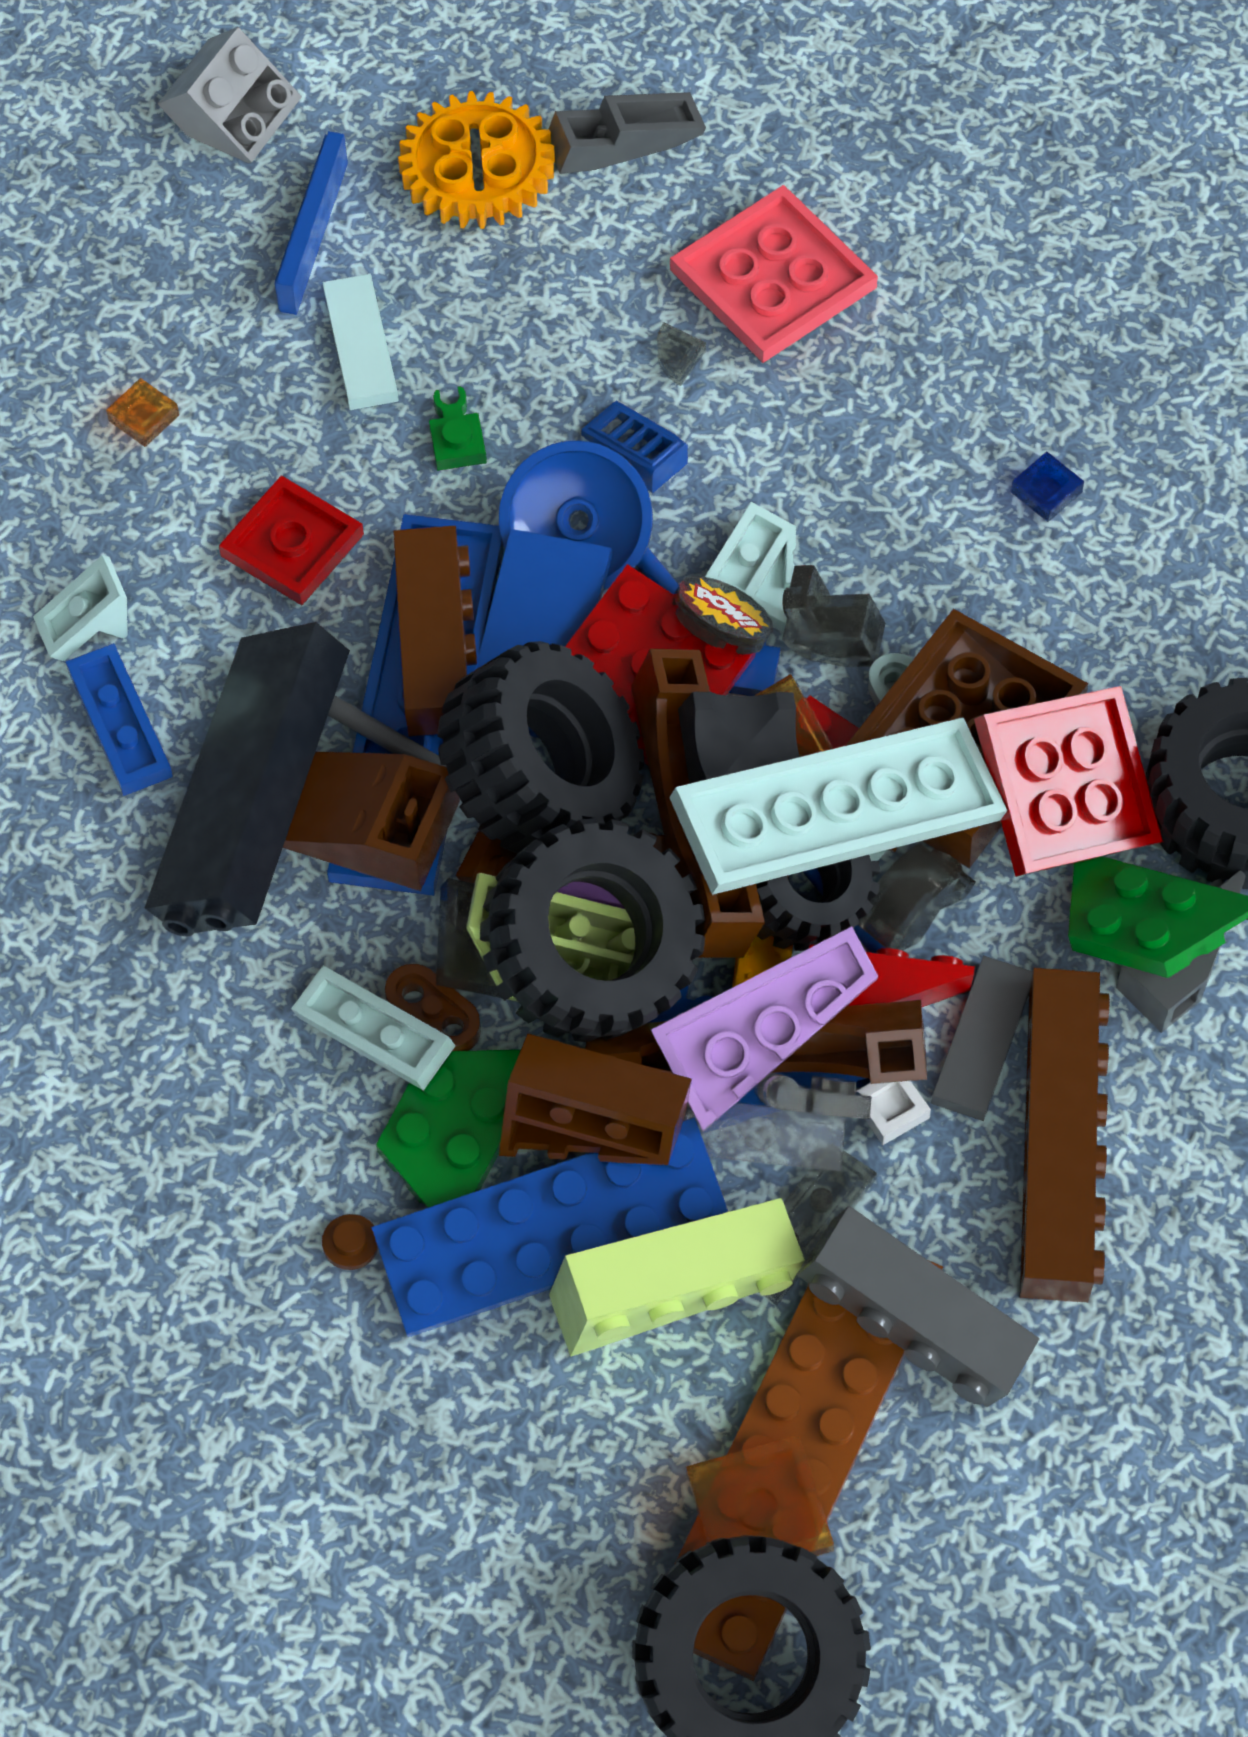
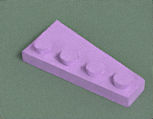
(761, 1022)

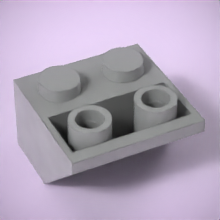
(230, 96)

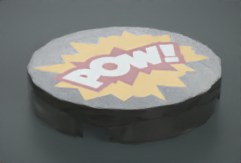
(722, 614)

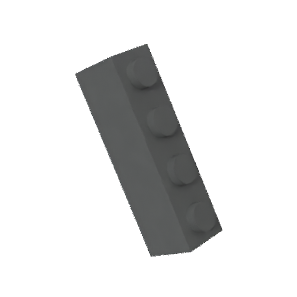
(918, 1308)

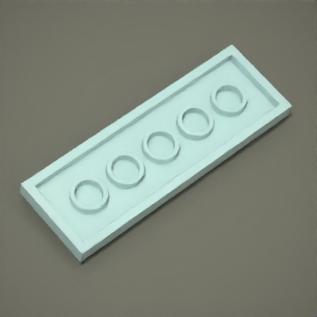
(837, 805)

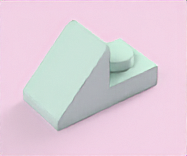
(82, 609)

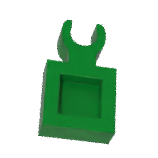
(456, 436)

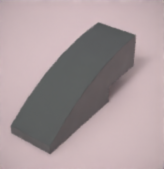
(623, 130)

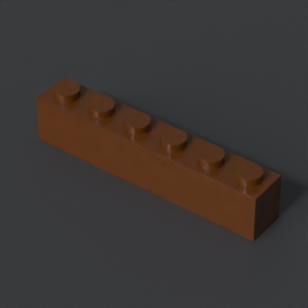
(1061, 1136)

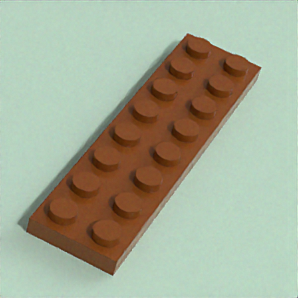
(828, 1392)

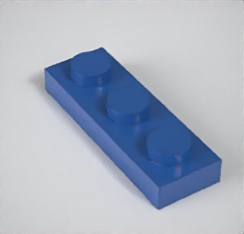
(119, 719)

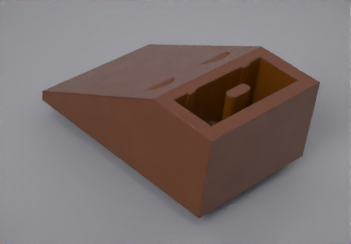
(374, 814)

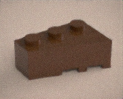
(591, 1103)

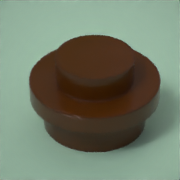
(349, 1242)

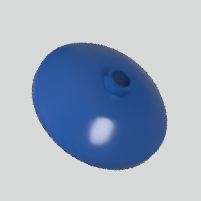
(586, 479)

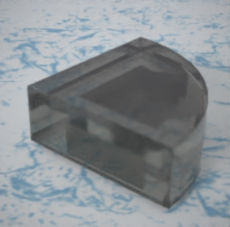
(678, 352)

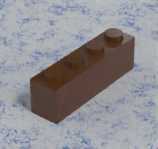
(432, 621)

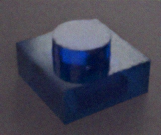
(1047, 486)

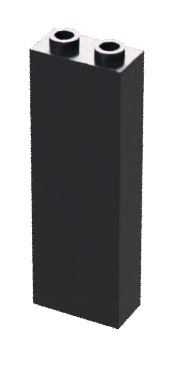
(247, 780)

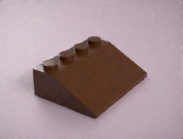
(964, 675)

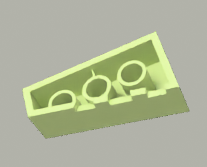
(673, 1274)

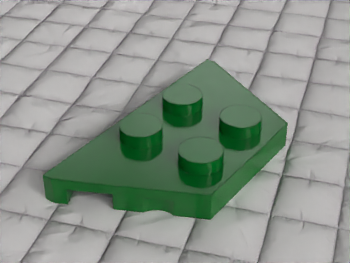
(1148, 916)
(452, 1130)

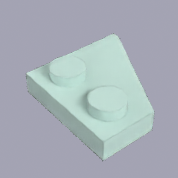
(759, 560)

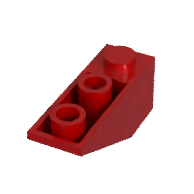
(914, 979)

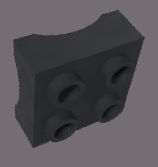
(736, 732)

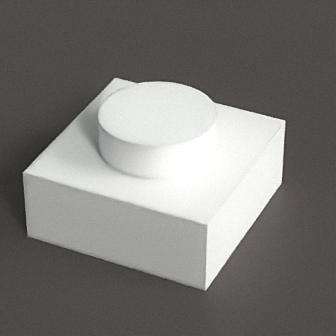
(894, 1109)

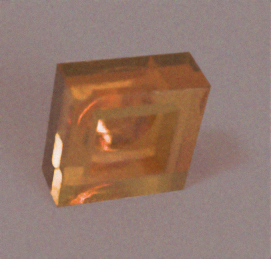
(142, 412)

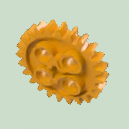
(439, 166)

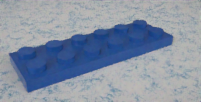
(517, 1233)

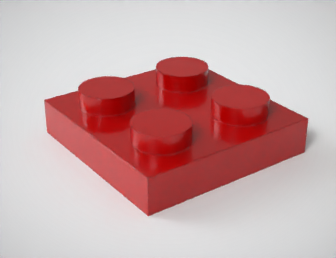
(291, 540)

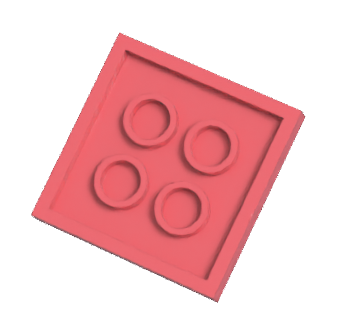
(773, 273)

